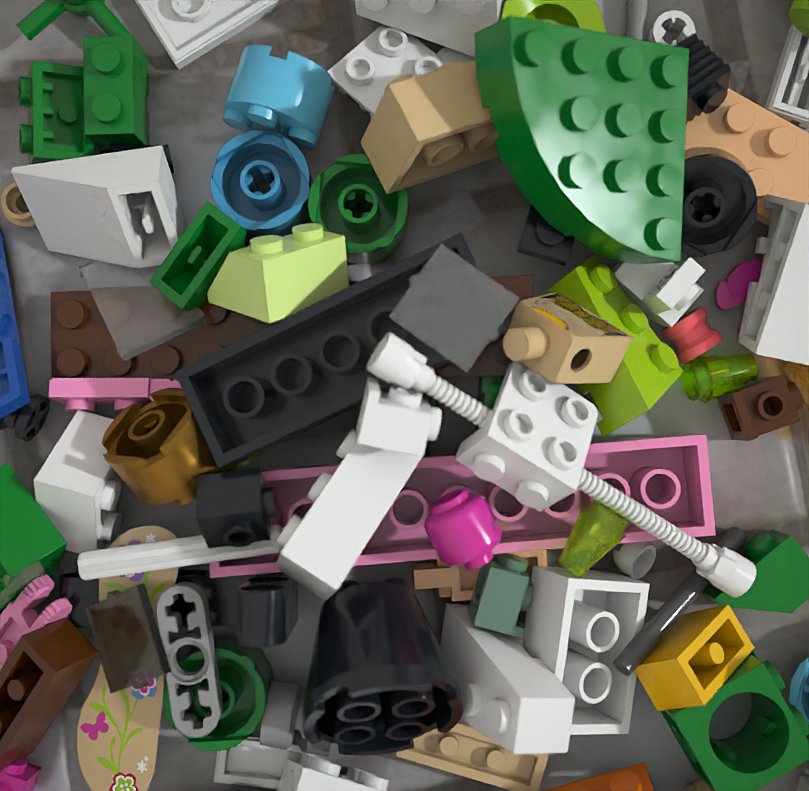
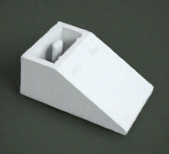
(106, 206)

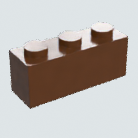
(37, 685)

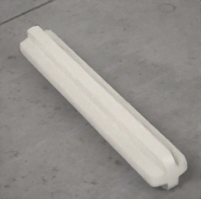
(167, 555)

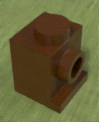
(745, 411)

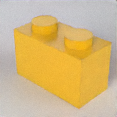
(694, 658)

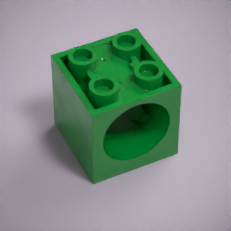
(761, 750)

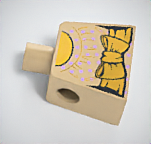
(550, 338)

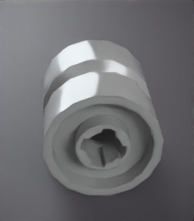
(283, 720)

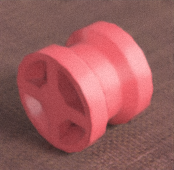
(692, 335)

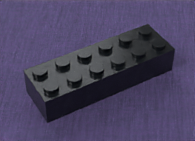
(304, 364)

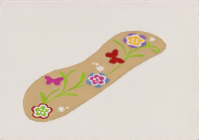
(122, 728)

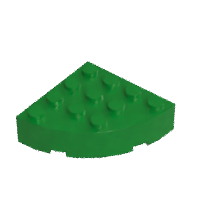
(591, 131)

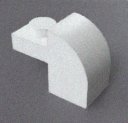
(661, 288)

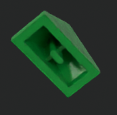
(198, 257)

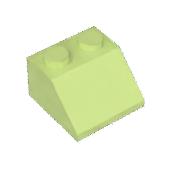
(282, 273)

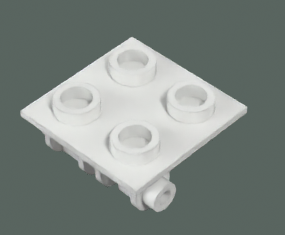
(380, 60)

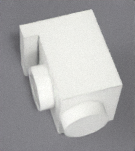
(396, 419)

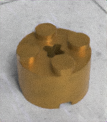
(159, 449)

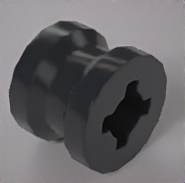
(28, 419)

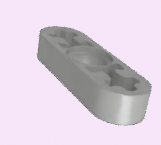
(210, 693)

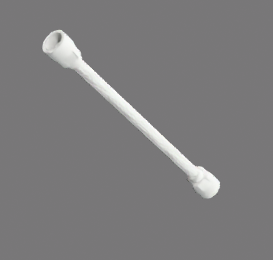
(724, 568)

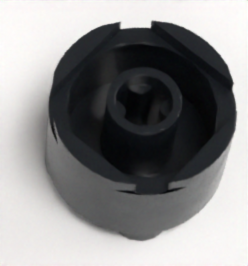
(733, 197)

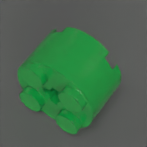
(341, 190)
(246, 678)

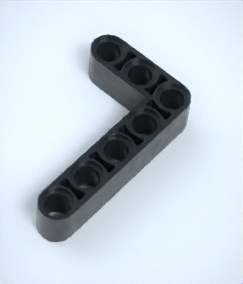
(257, 603)

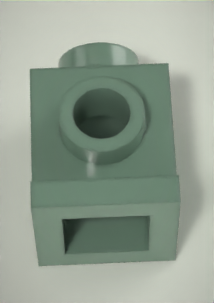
(501, 594)

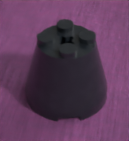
(377, 672)

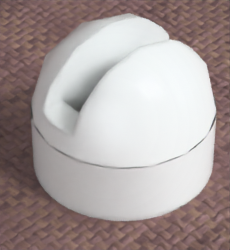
(635, 558)

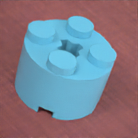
(279, 96)

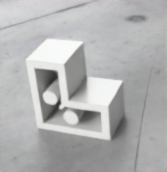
(80, 486)

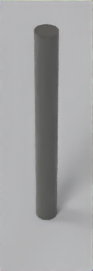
(671, 611)

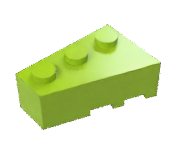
(647, 364)

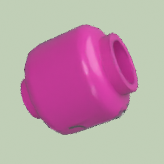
(462, 529)

